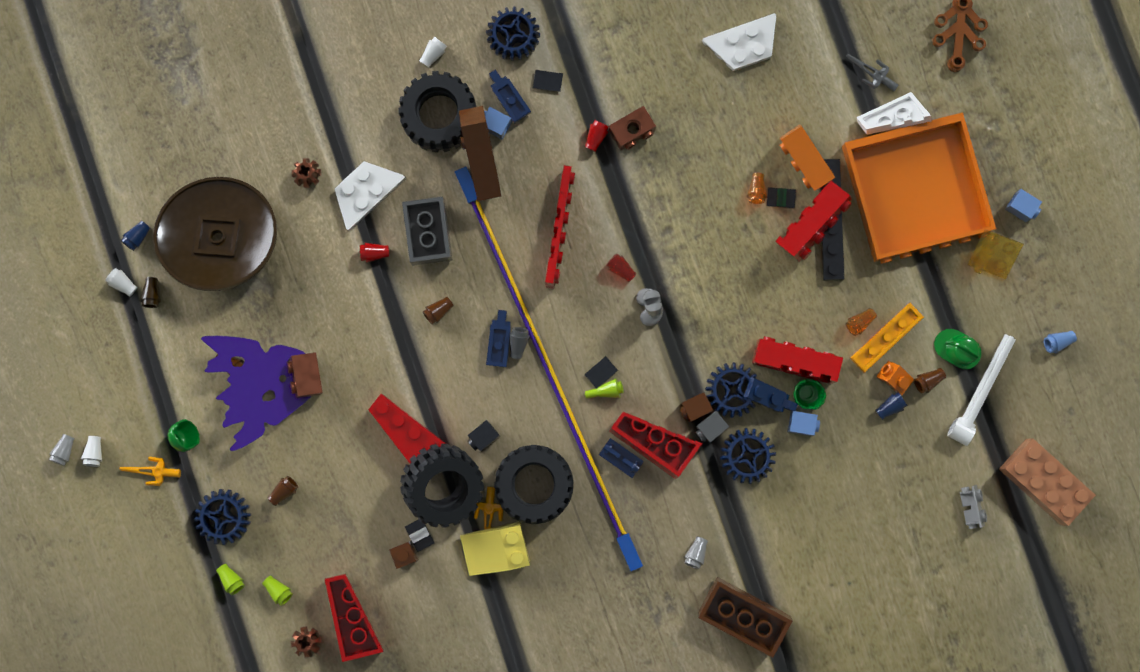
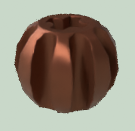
(312, 169)
(310, 638)

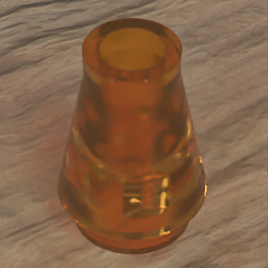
(757, 189)
(858, 323)

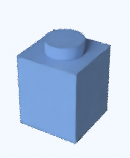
(497, 122)
(1024, 206)
(803, 423)

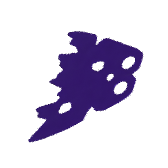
(251, 382)

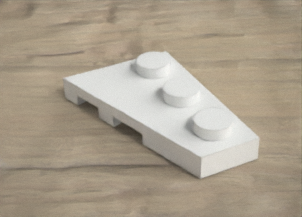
(893, 115)

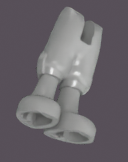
(654, 310)

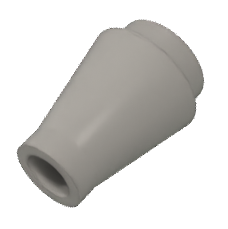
(61, 452)
(696, 553)

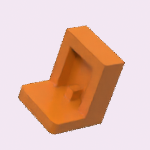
(895, 377)

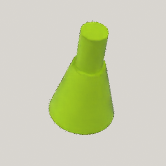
(611, 389)

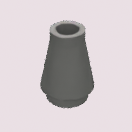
(518, 342)

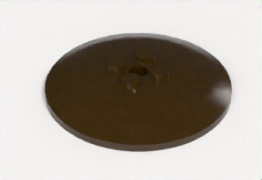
(210, 207)

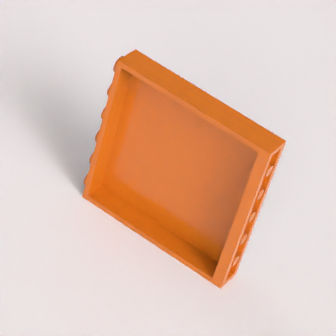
(918, 188)

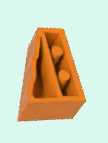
(806, 158)

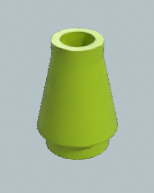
(231, 581)
(279, 592)

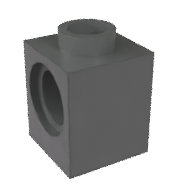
(711, 427)

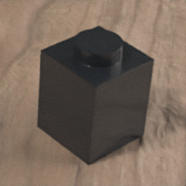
(483, 436)

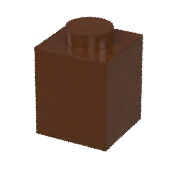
(695, 407)
(403, 554)

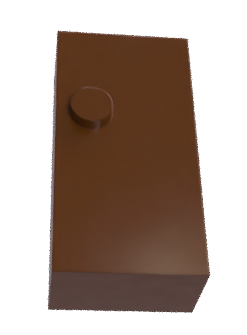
(479, 153)
(745, 617)

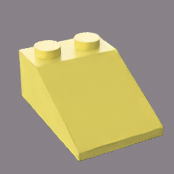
(495, 549)

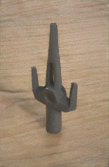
(879, 75)

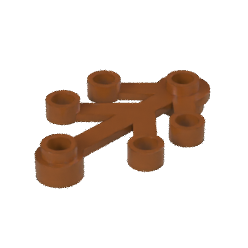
(960, 29)

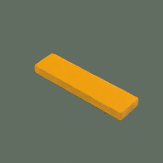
(886, 337)

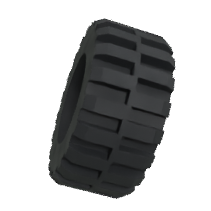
(420, 92)
(505, 484)
(459, 502)

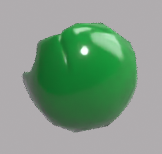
(809, 394)
(183, 435)

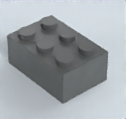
(427, 231)

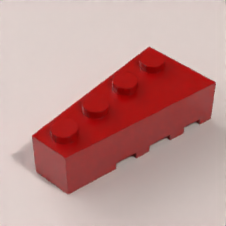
(815, 221)
(797, 361)
(402, 428)
(660, 446)
(352, 626)

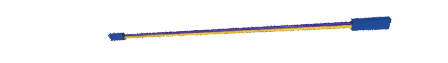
(624, 541)

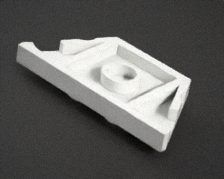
(744, 43)
(364, 191)

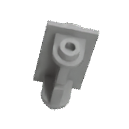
(975, 514)

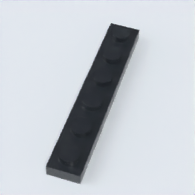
(833, 241)

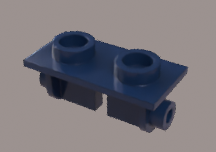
(621, 458)

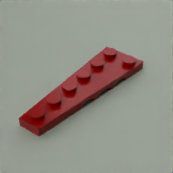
(565, 198)

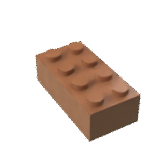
(1047, 482)

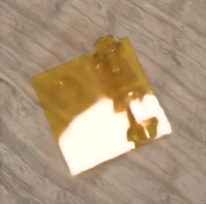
(995, 254)

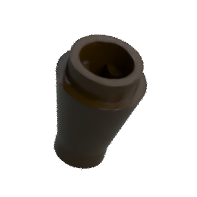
(150, 296)

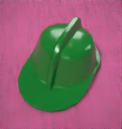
(957, 348)

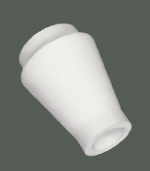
(433, 51)
(119, 281)
(92, 454)

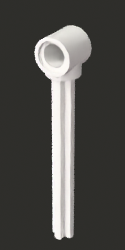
(964, 428)

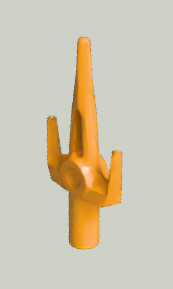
(158, 471)
(489, 507)

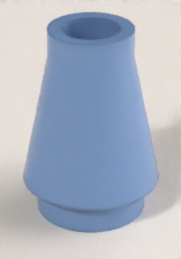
(1058, 341)

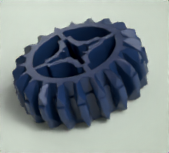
(505, 30)
(724, 383)
(752, 464)
(205, 513)

